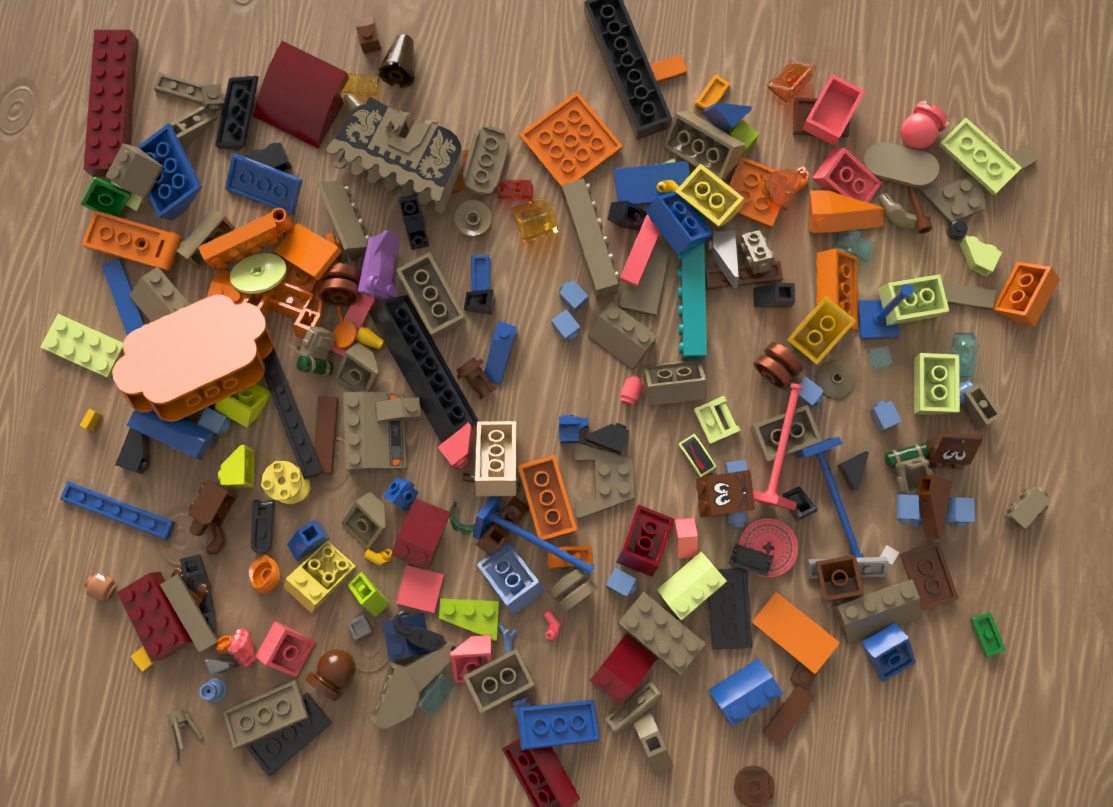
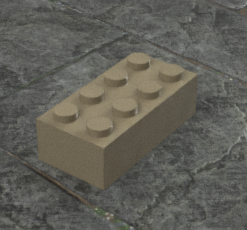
(431, 295)
(661, 633)

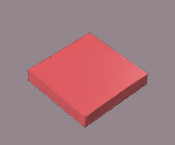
(420, 589)

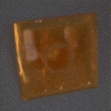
(791, 80)

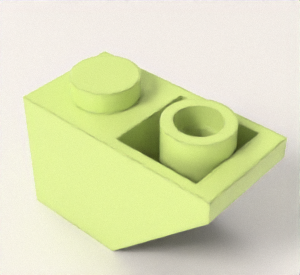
(980, 256)

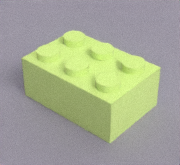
(925, 302)

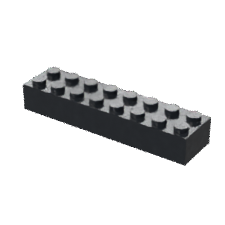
(628, 66)

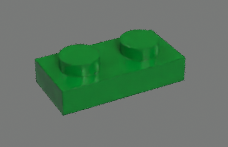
(987, 634)

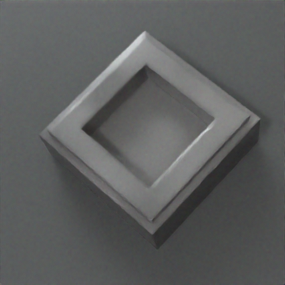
(359, 627)

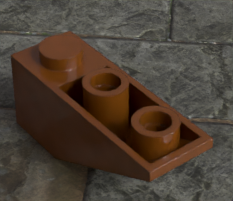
(933, 504)

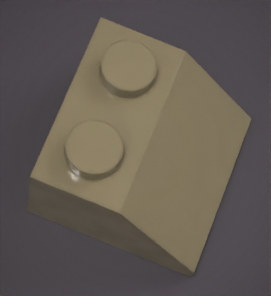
(134, 170)

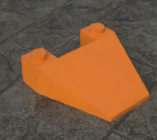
(293, 297)

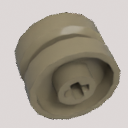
(573, 590)

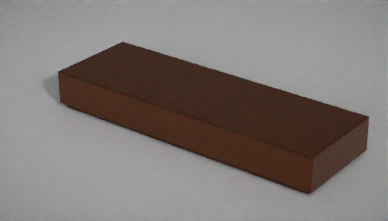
(788, 714)

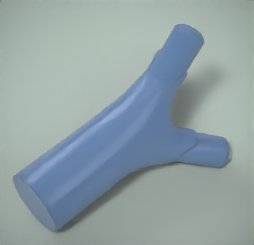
(508, 638)

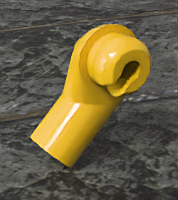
(667, 186)
(379, 558)

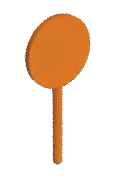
(344, 331)

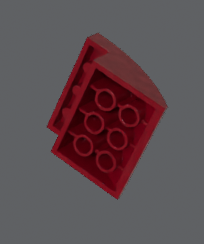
(300, 94)

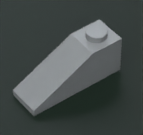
(725, 254)

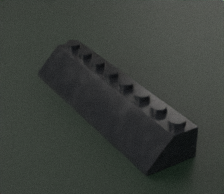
(423, 366)

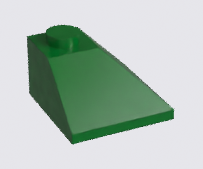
(104, 197)

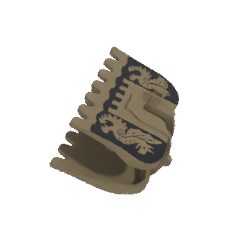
(405, 154)

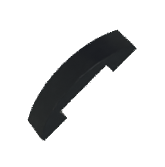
(195, 574)

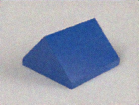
(726, 115)

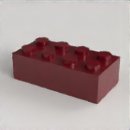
(154, 617)

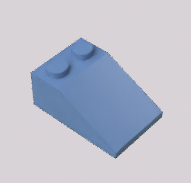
(511, 578)

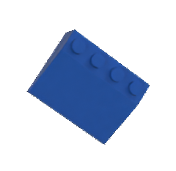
(177, 182)

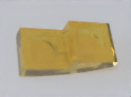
(362, 84)

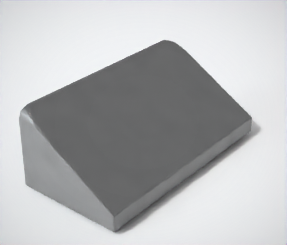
(218, 666)

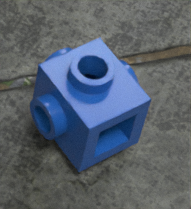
(401, 493)

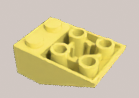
(318, 576)

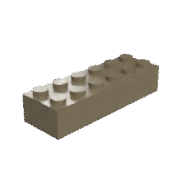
(590, 238)

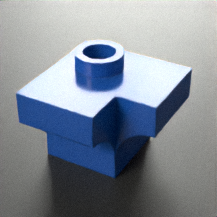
(570, 428)

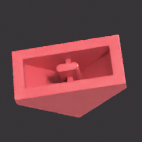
(686, 538)

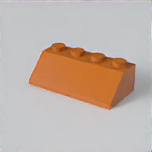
(838, 280)

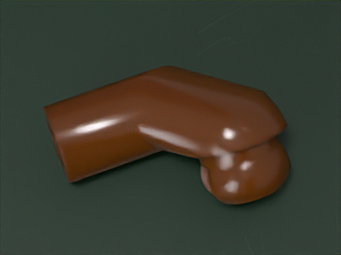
(218, 541)

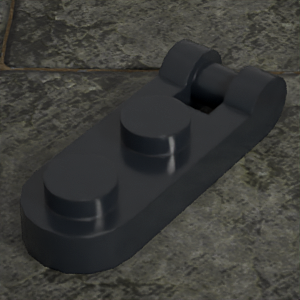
(262, 526)

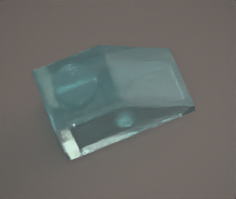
(967, 348)

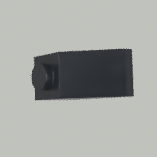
(626, 215)
(609, 437)

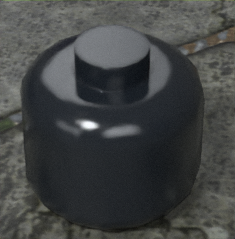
(957, 230)

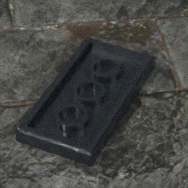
(731, 612)
(283, 745)

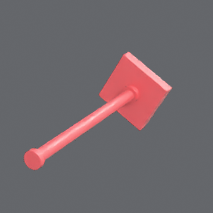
(770, 497)

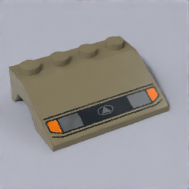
(372, 442)

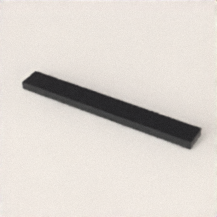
(291, 417)

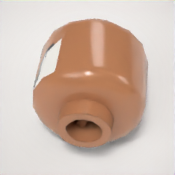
(100, 587)

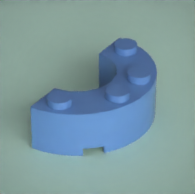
(959, 511)

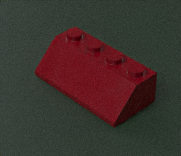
(541, 776)

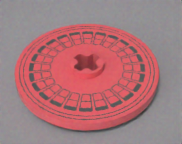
(781, 538)

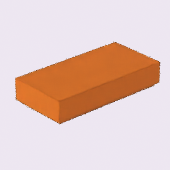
(669, 68)

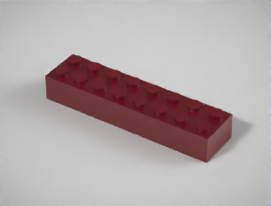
(110, 98)

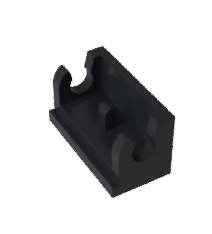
(751, 560)

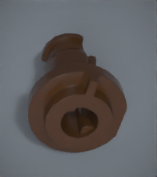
(471, 370)

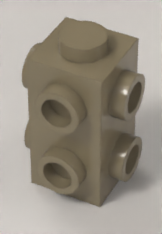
(756, 252)
(1031, 503)

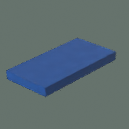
(640, 182)
(263, 184)
(557, 724)

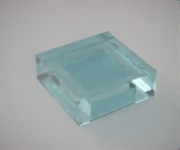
(880, 357)

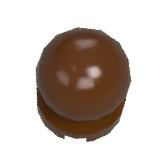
(333, 672)

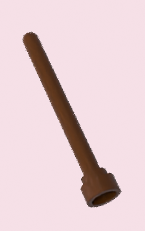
(923, 224)

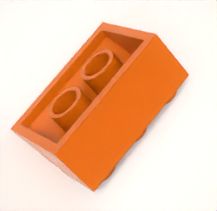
(1026, 293)

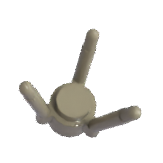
(176, 721)

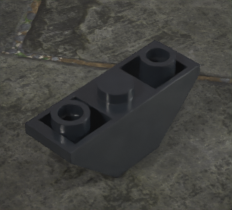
(414, 221)

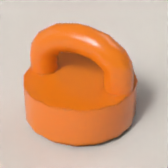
(223, 644)

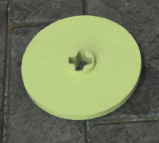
(258, 273)

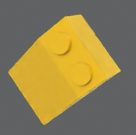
(821, 330)

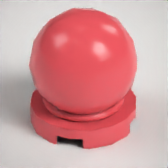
(922, 127)

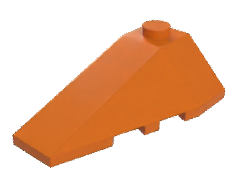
(841, 213)

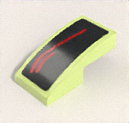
(697, 455)

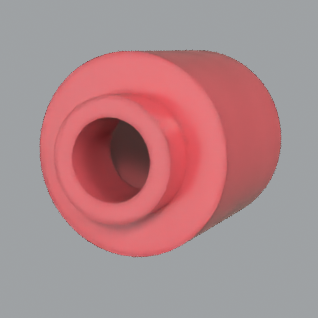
(631, 391)

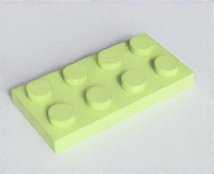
(979, 156)
(83, 345)

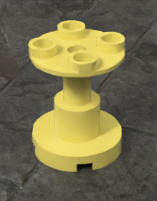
(285, 483)

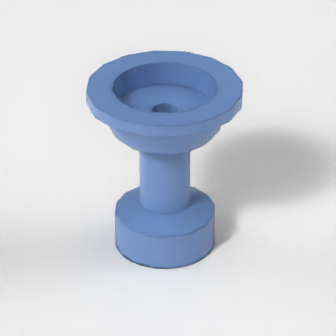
(213, 690)

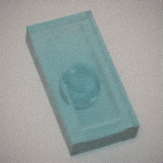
(435, 693)

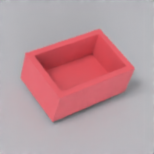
(833, 110)

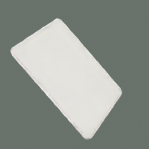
(890, 553)

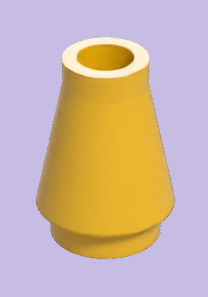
(369, 338)

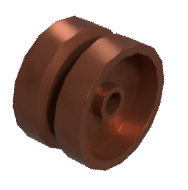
(340, 285)
(778, 365)

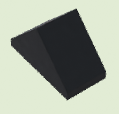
(480, 301)
(853, 470)
(804, 505)

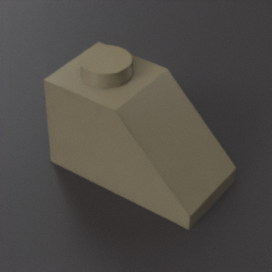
(981, 407)
(398, 409)

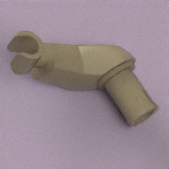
(896, 214)

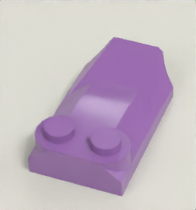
(379, 266)

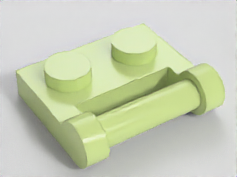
(711, 422)

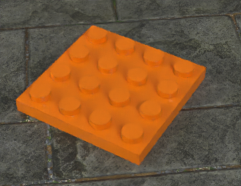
(571, 140)

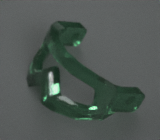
(457, 526)

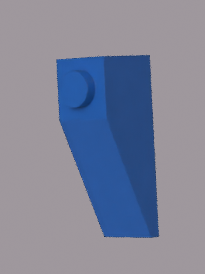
(500, 351)

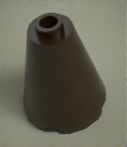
(399, 63)

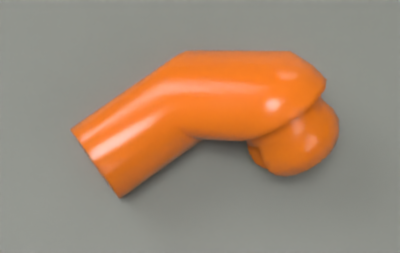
(804, 173)

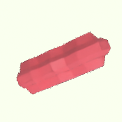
(243, 648)

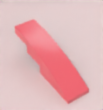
(640, 253)

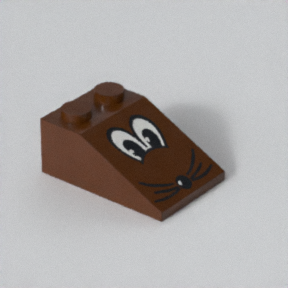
(953, 450)
(725, 494)

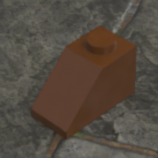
(367, 34)

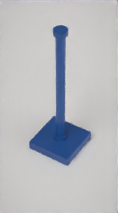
(872, 316)
(819, 451)
(488, 515)

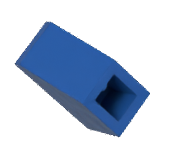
(307, 539)

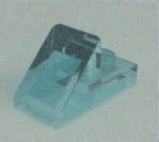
(854, 244)

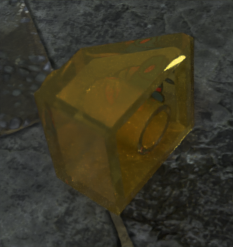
(535, 220)

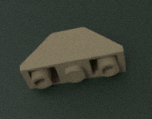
(653, 743)

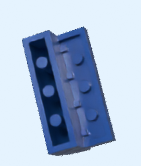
(180, 434)

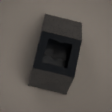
(273, 156)
(774, 295)

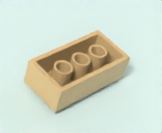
(496, 459)

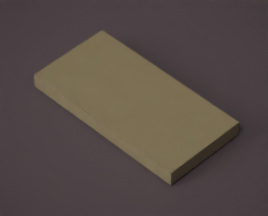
(647, 294)
(265, 715)

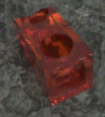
(515, 190)

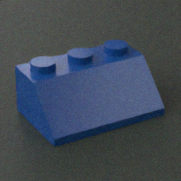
(678, 222)
(745, 692)

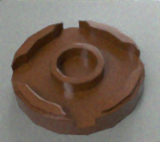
(754, 786)

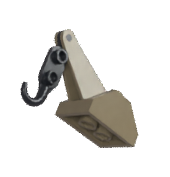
(402, 684)

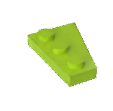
(472, 615)

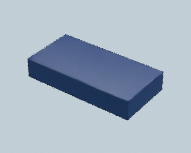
(480, 272)

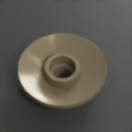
(469, 210)
(834, 388)

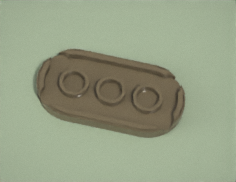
(485, 161)
(901, 165)

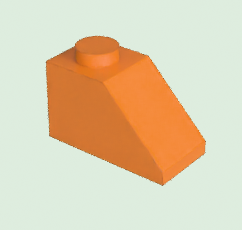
(580, 552)

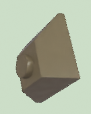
(357, 369)
(366, 519)

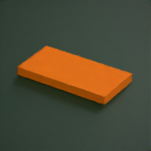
(308, 251)
(795, 633)

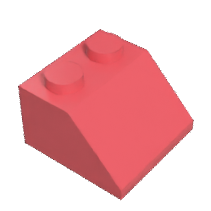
(459, 447)
(285, 649)

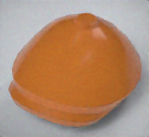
(264, 574)

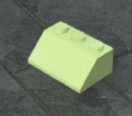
(936, 384)
(691, 586)

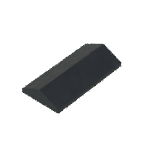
(236, 112)

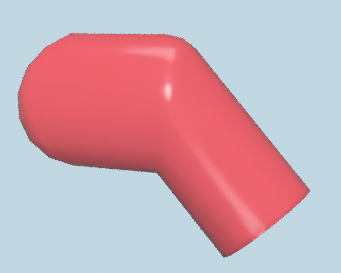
(553, 626)

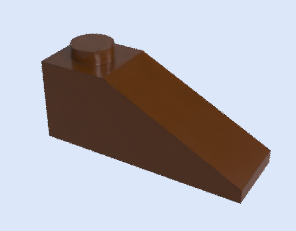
(496, 534)

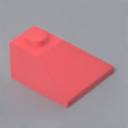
(470, 656)

